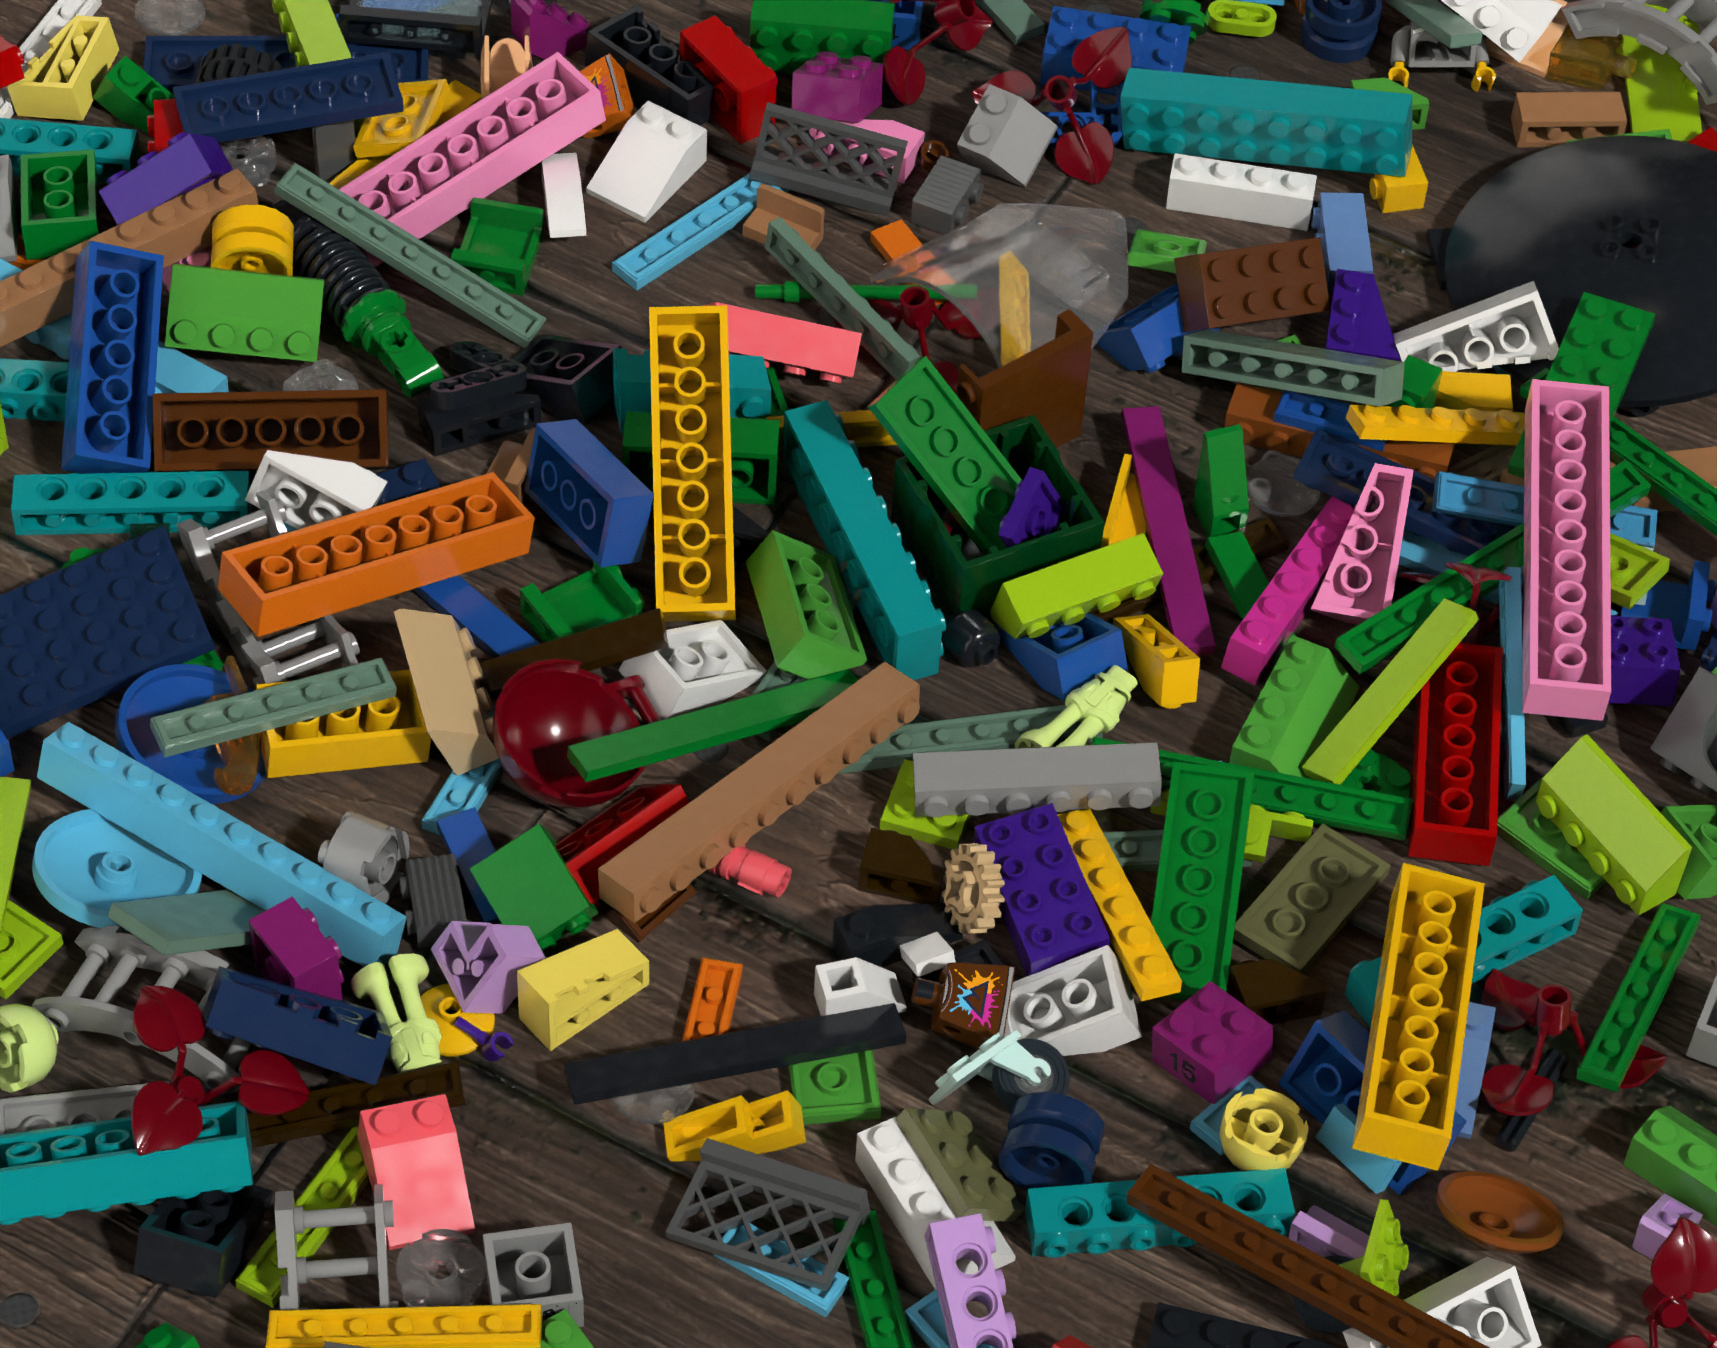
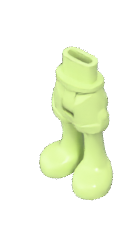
(1094, 704)
(416, 1040)

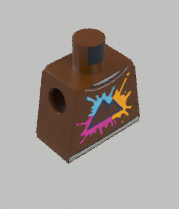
(967, 1001)

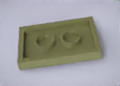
(960, 1164)

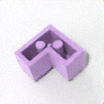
(484, 962)

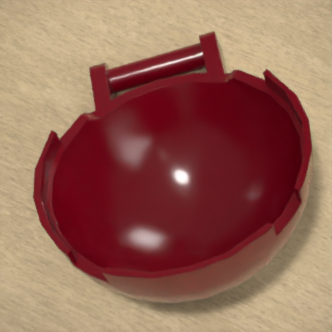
(556, 707)

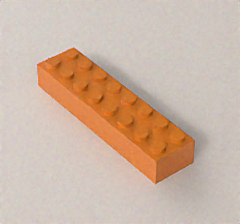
(374, 553)

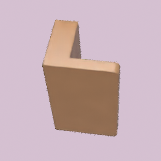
(796, 212)
(512, 465)

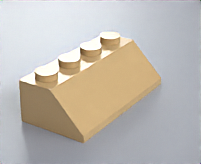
(449, 687)

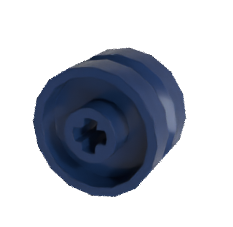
(1340, 28)
(1051, 1141)

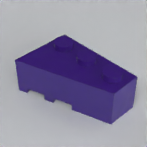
(164, 175)
(1358, 318)

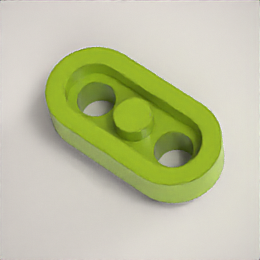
(1242, 18)

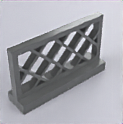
(823, 176)
(789, 1186)

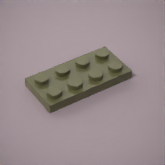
(1311, 899)

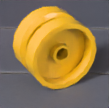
(253, 240)

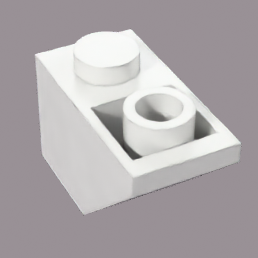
(855, 986)

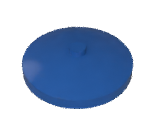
(168, 691)

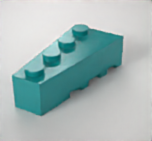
(747, 377)

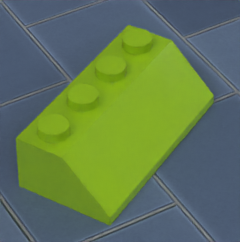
(1077, 587)
(1614, 826)

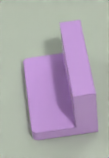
(1327, 1234)

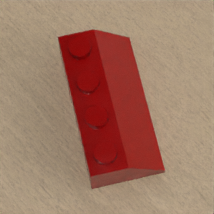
(616, 830)

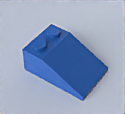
(1068, 653)

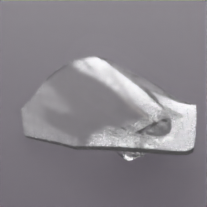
(1022, 270)

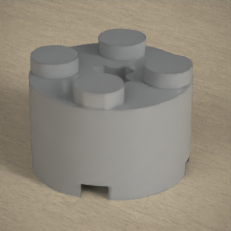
(366, 854)

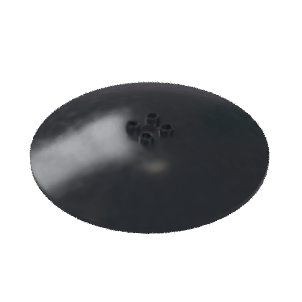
(1564, 227)

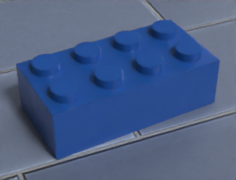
(1152, 43)
(589, 493)

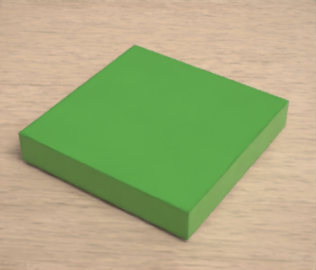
(1158, 250)
(837, 1088)

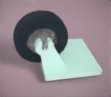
(1012, 1067)

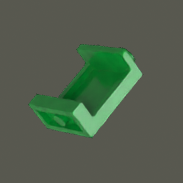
(501, 243)
(580, 603)
(534, 888)

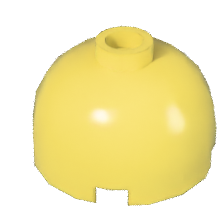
(1262, 1131)

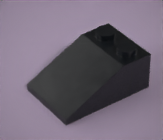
(569, 376)
(200, 1238)

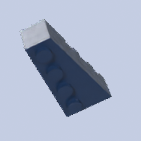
(298, 1024)

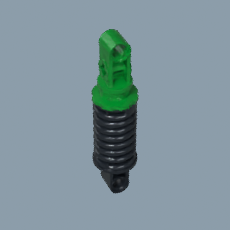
(360, 301)

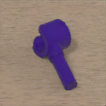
(488, 1042)

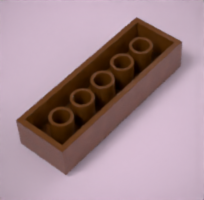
(239, 427)

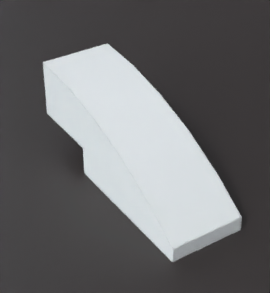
(563, 195)

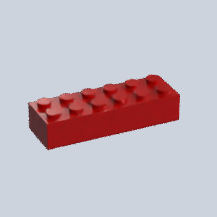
(1457, 758)

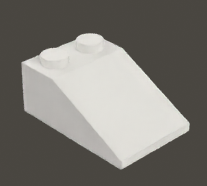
(649, 161)
(315, 487)
(696, 670)
(1076, 1005)

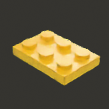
(393, 132)

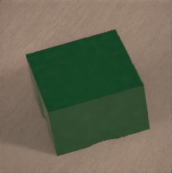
(954, 563)

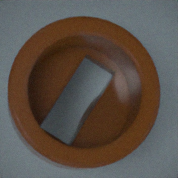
(931, 152)

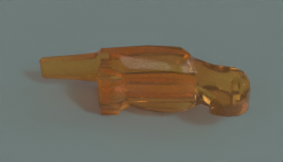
(239, 754)

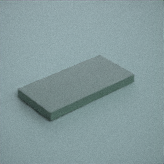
(188, 921)

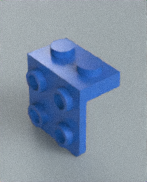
(1681, 604)

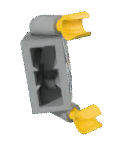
(1420, 49)

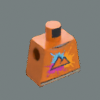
(617, 103)

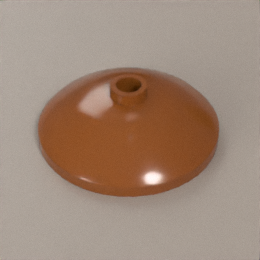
(1499, 1213)

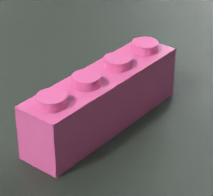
(1367, 558)

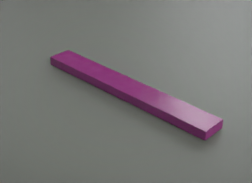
(1167, 528)

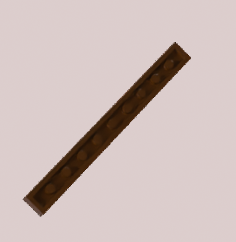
(1290, 1265)

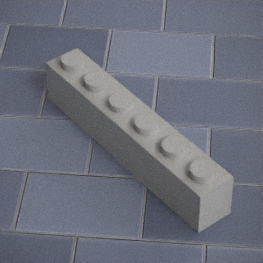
(1033, 777)

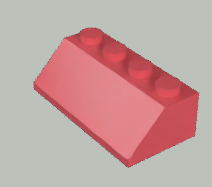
(793, 343)

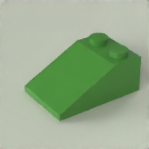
(1699, 829)

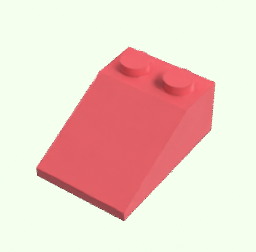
(420, 1164)

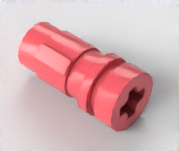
(754, 871)

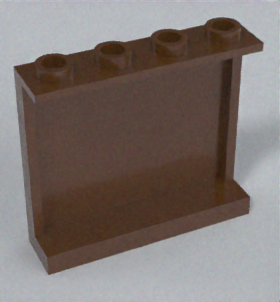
(1041, 382)

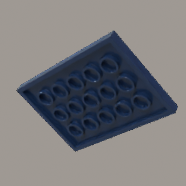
(95, 630)

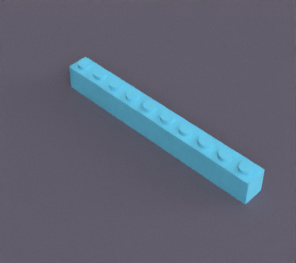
(216, 842)

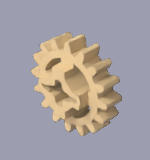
(973, 888)

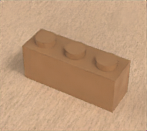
(1555, 117)

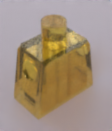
(1589, 60)

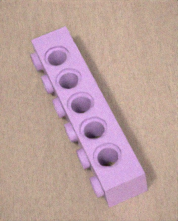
(971, 1240)

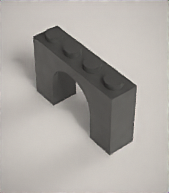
(1690, 733)

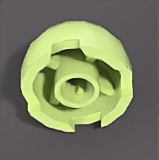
(26, 1046)

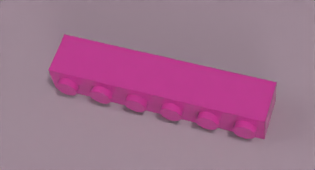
(1287, 596)

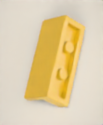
(1125, 511)

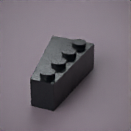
(652, 66)

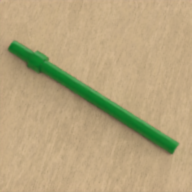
(793, 291)

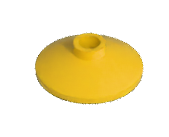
(454, 1041)

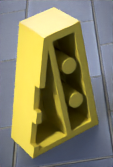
(68, 73)
(579, 986)

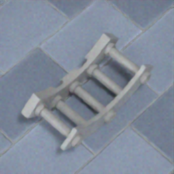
(1657, 31)
(251, 653)
(111, 948)
(293, 1220)

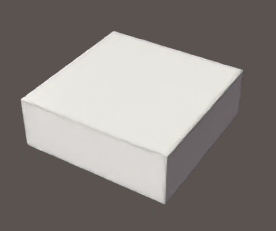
(927, 954)

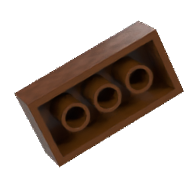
(1252, 284)

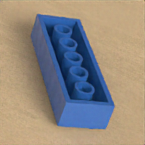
(112, 360)

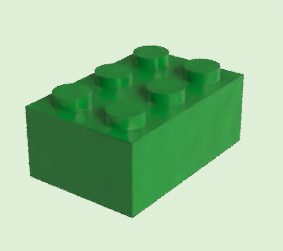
(58, 201)

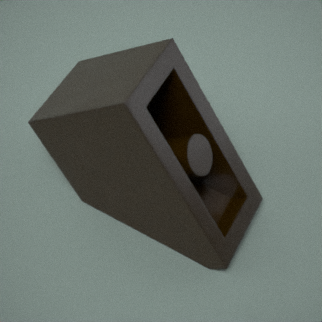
(898, 869)
(1275, 990)

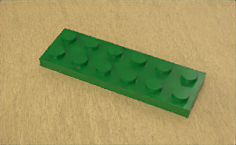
(1597, 350)
(949, 451)
(1201, 871)

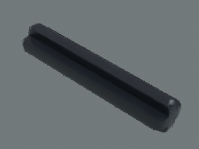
(1516, 1126)

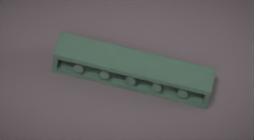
(1293, 367)

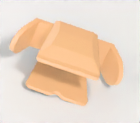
(506, 63)

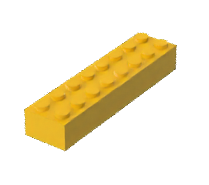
(692, 463)
(1419, 1017)

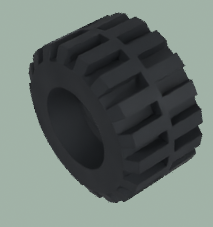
(234, 62)

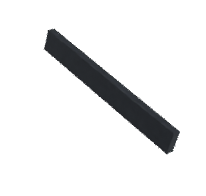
(734, 1053)

